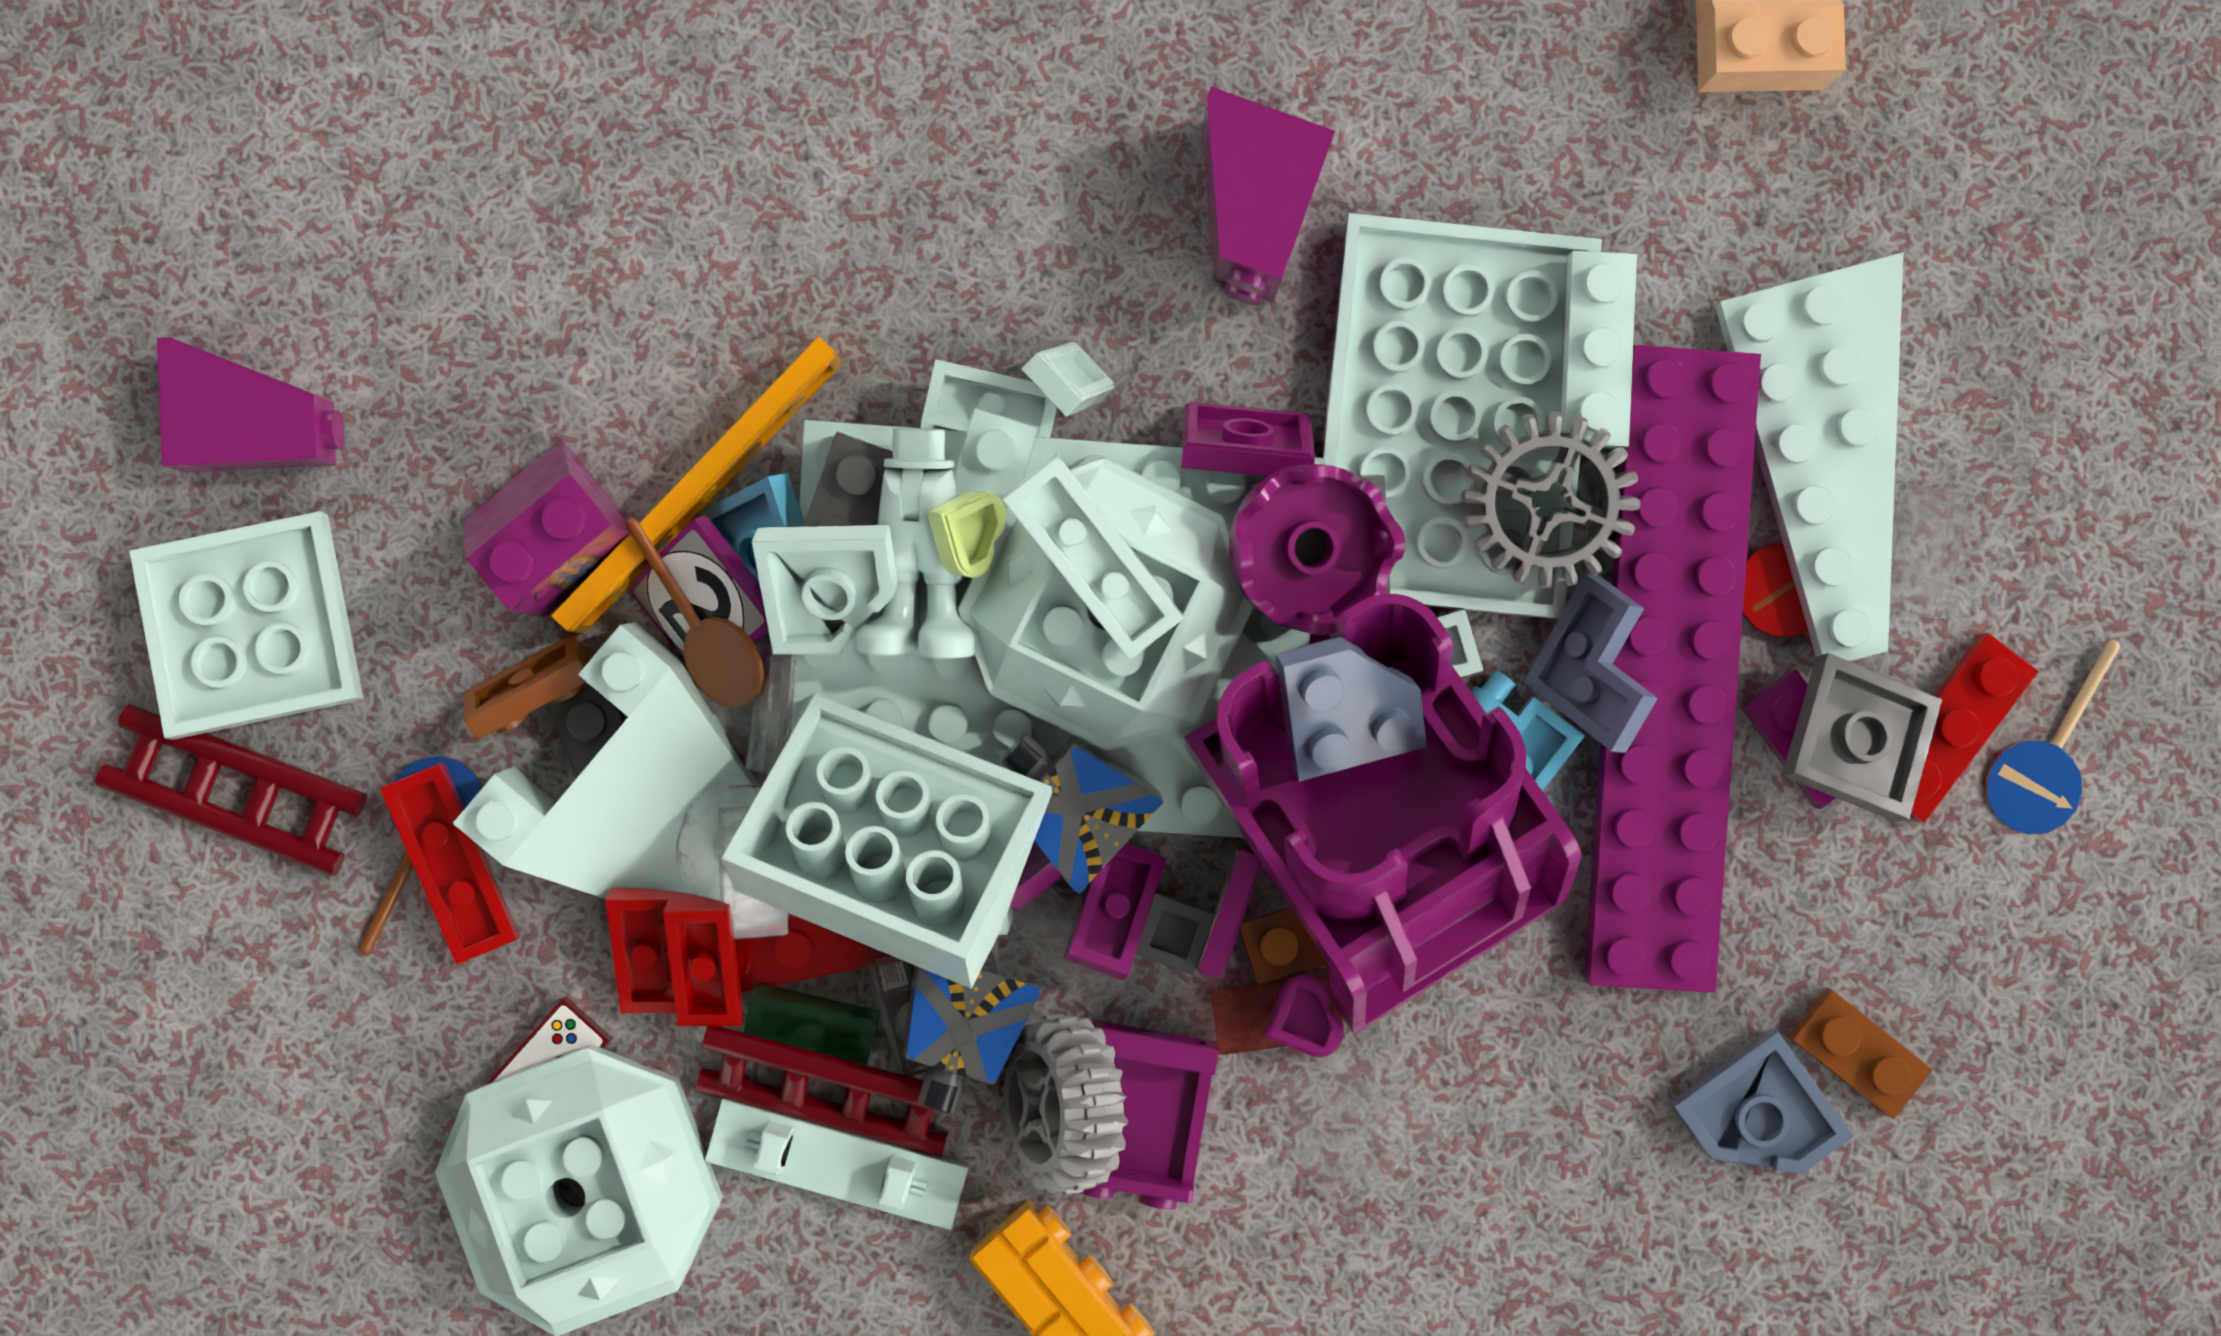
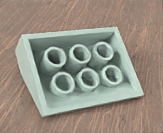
(889, 839)

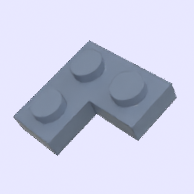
(1578, 668)

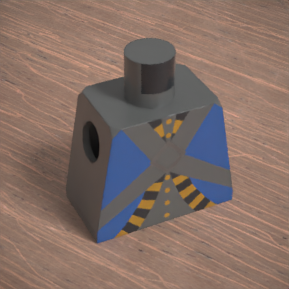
(1091, 805)
(963, 1031)

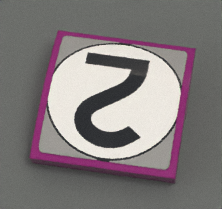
(712, 581)

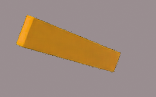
(700, 485)

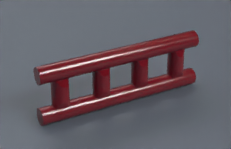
(252, 824)
(792, 1098)

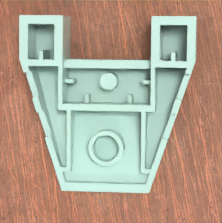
(629, 802)

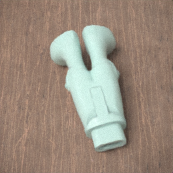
(910, 488)

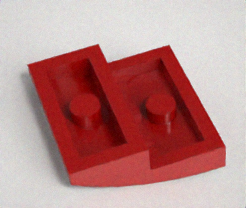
(674, 956)

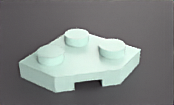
(822, 583)

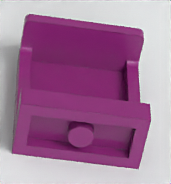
(1165, 1109)

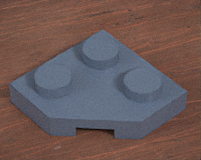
(1345, 708)
(1762, 1110)

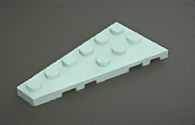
(1830, 439)

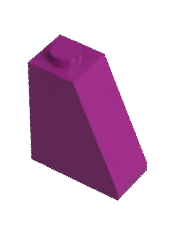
(238, 418)

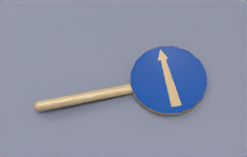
(2036, 782)

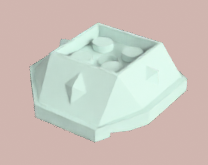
(1063, 666)
(629, 1147)

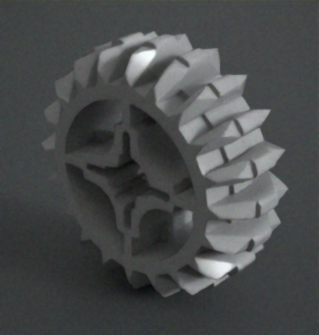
(1602, 519)
(1064, 1104)

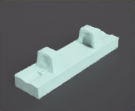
(838, 1164)

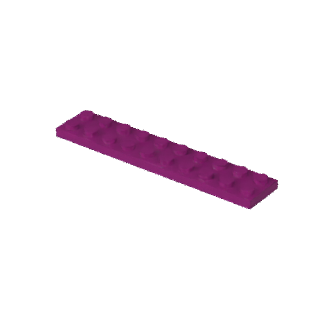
(1669, 795)

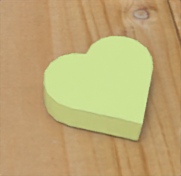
(966, 531)

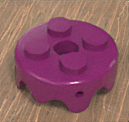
(1359, 553)

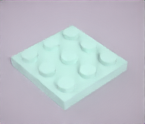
(246, 625)

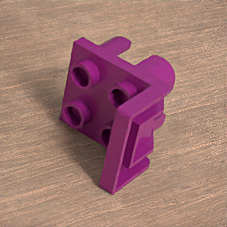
(1404, 857)

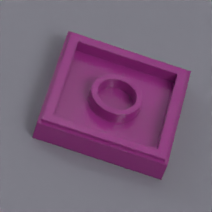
(1245, 439)

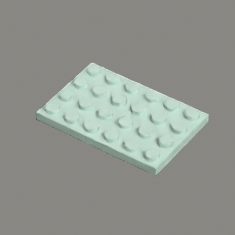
(1430, 356)

